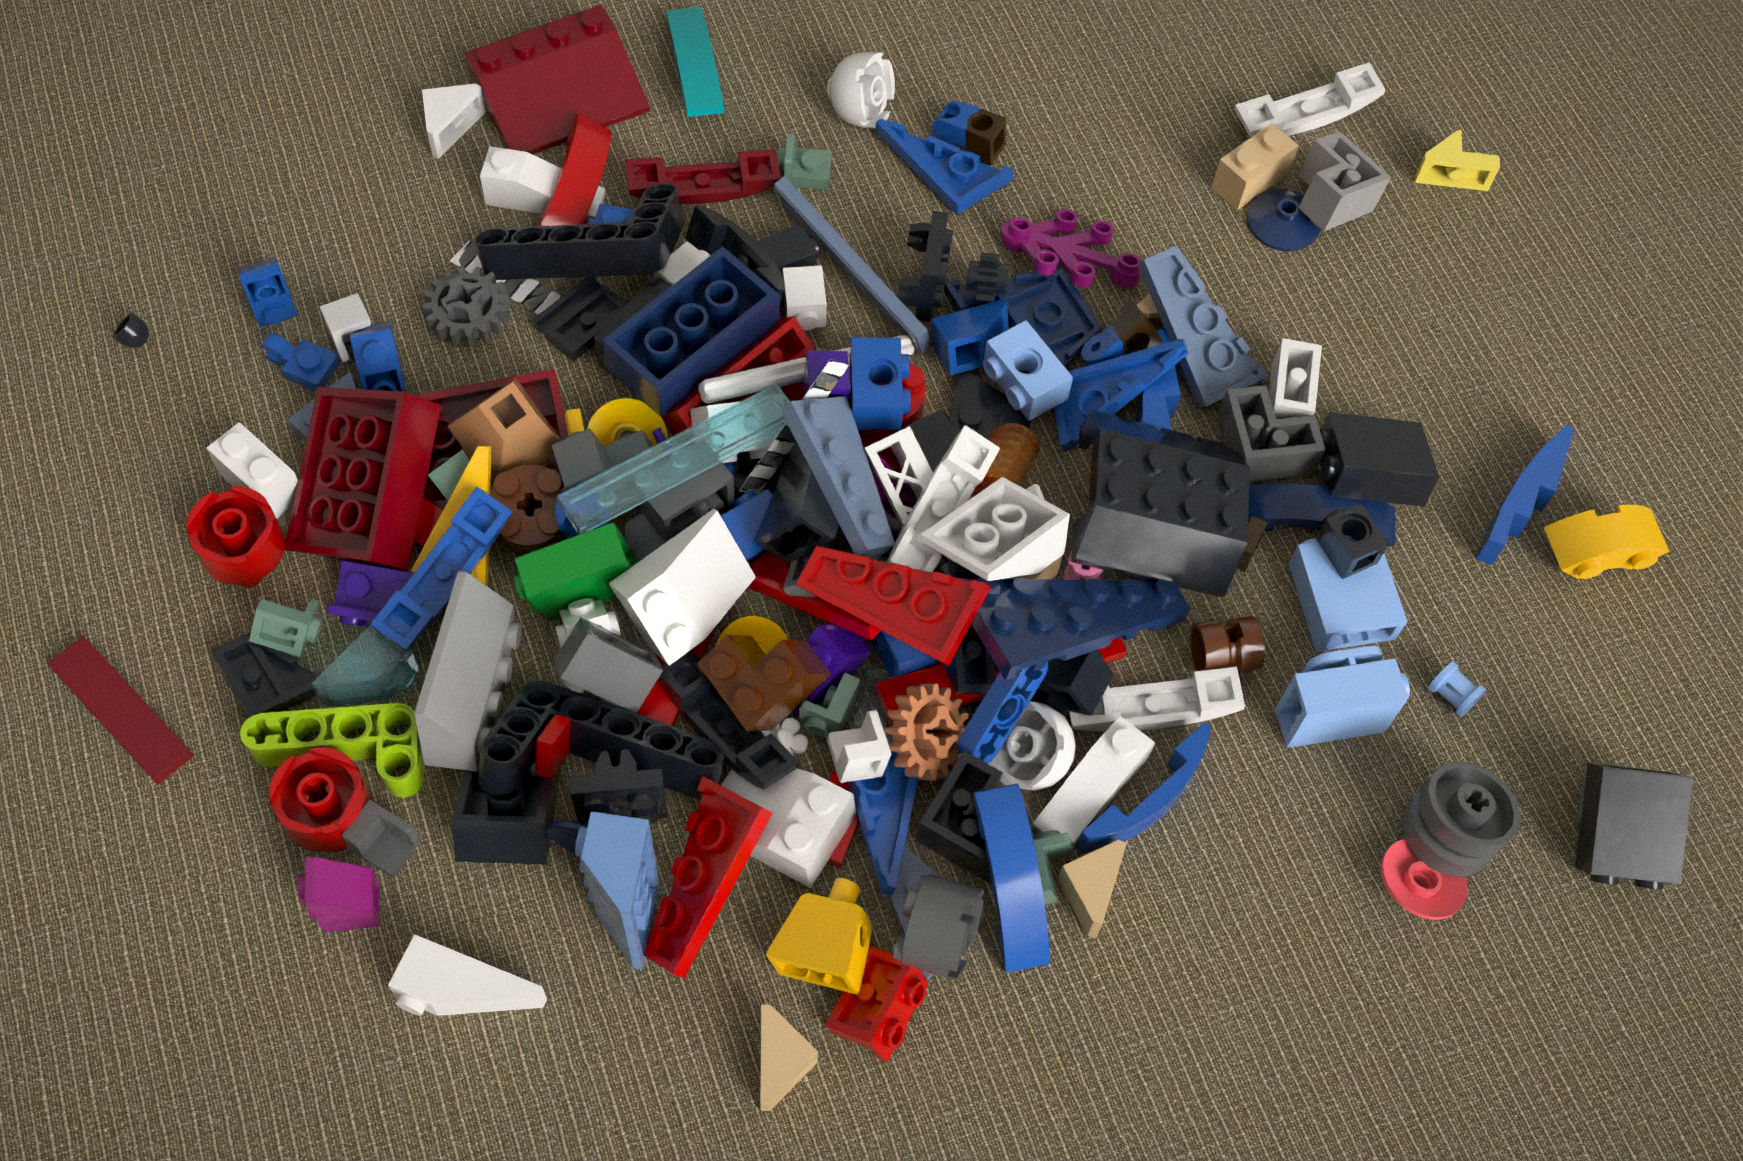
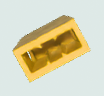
(825, 939)

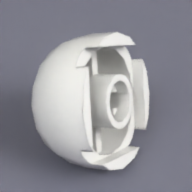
(862, 88)
(1036, 749)

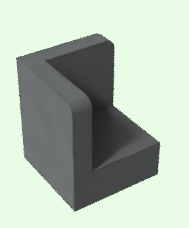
(381, 838)

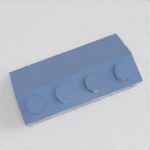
(620, 879)

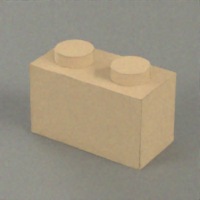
(1254, 166)

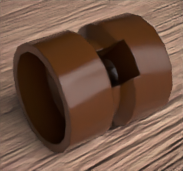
(1232, 645)

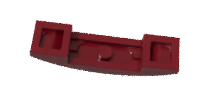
(707, 182)

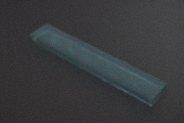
(674, 460)

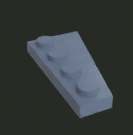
(1216, 355)
(839, 463)

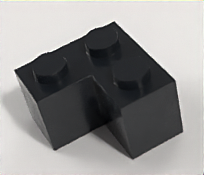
(951, 820)

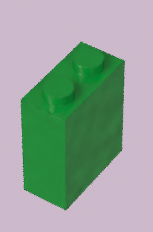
(573, 570)

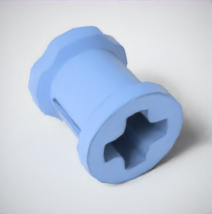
(1457, 689)

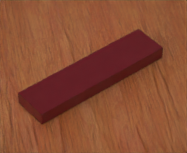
(120, 710)

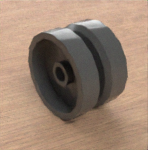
(1460, 819)

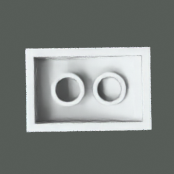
(1001, 532)
(684, 587)
(805, 821)

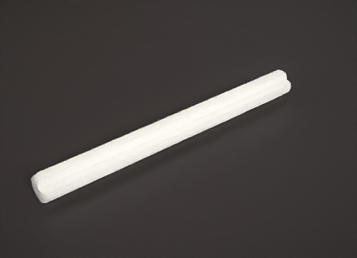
(764, 377)

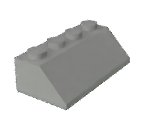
(466, 675)

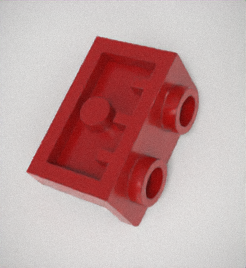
(882, 1006)

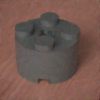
(940, 926)

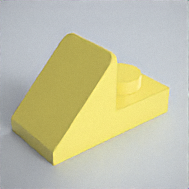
(1453, 168)

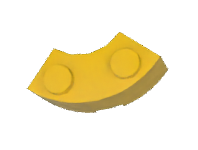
(1595, 543)

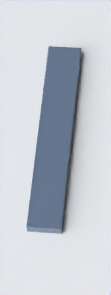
(853, 265)

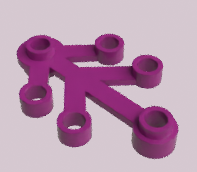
(1028, 237)

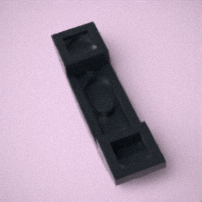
(711, 231)
(747, 753)

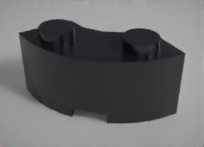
(1076, 683)

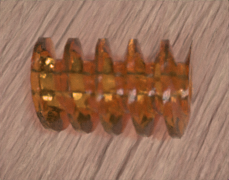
(1016, 454)

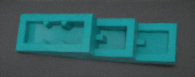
(695, 62)

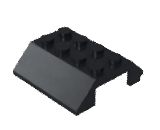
(1162, 505)

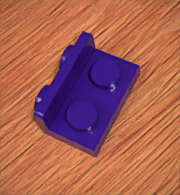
(365, 590)

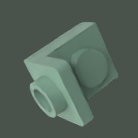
(805, 166)
(285, 627)
(835, 708)

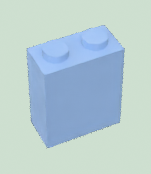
(1349, 609)

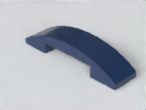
(1309, 504)

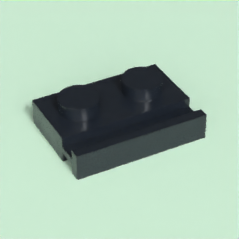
(579, 317)

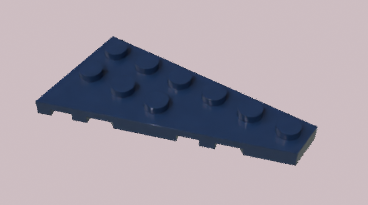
(1054, 618)

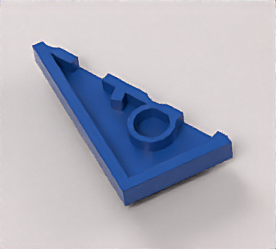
(949, 172)
(1112, 385)
(884, 815)

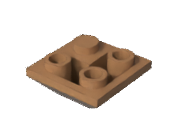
(508, 424)

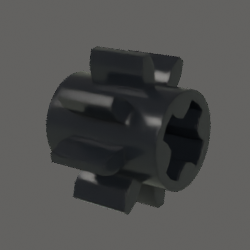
(987, 277)

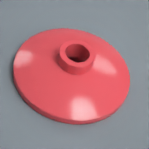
(1420, 887)

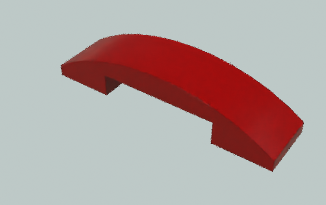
(579, 174)

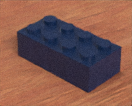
(691, 331)

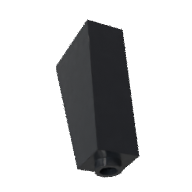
(797, 513)

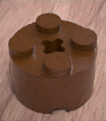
(520, 491)

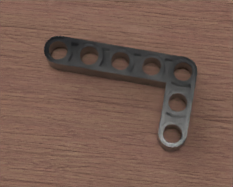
(588, 249)
(594, 728)

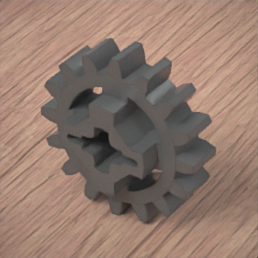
(466, 306)

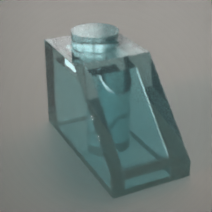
(366, 671)

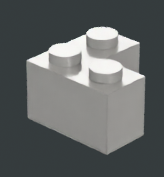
(1340, 182)

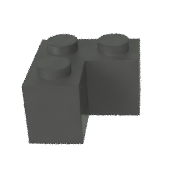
(1269, 444)
(584, 456)
(691, 500)

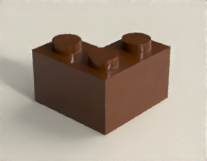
(760, 685)

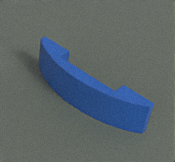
(430, 587)
(1116, 826)
(1013, 877)

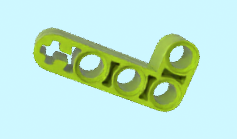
(279, 735)

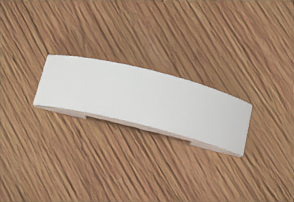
(1315, 107)
(946, 490)
(1167, 703)

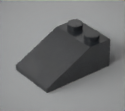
(504, 826)

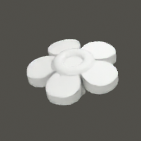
(789, 736)

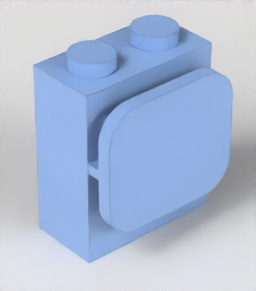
(1342, 697)

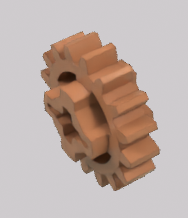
(922, 710)

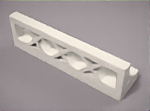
(914, 470)

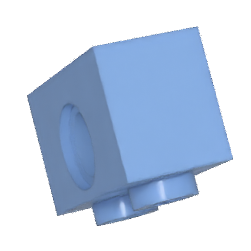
(1024, 350)

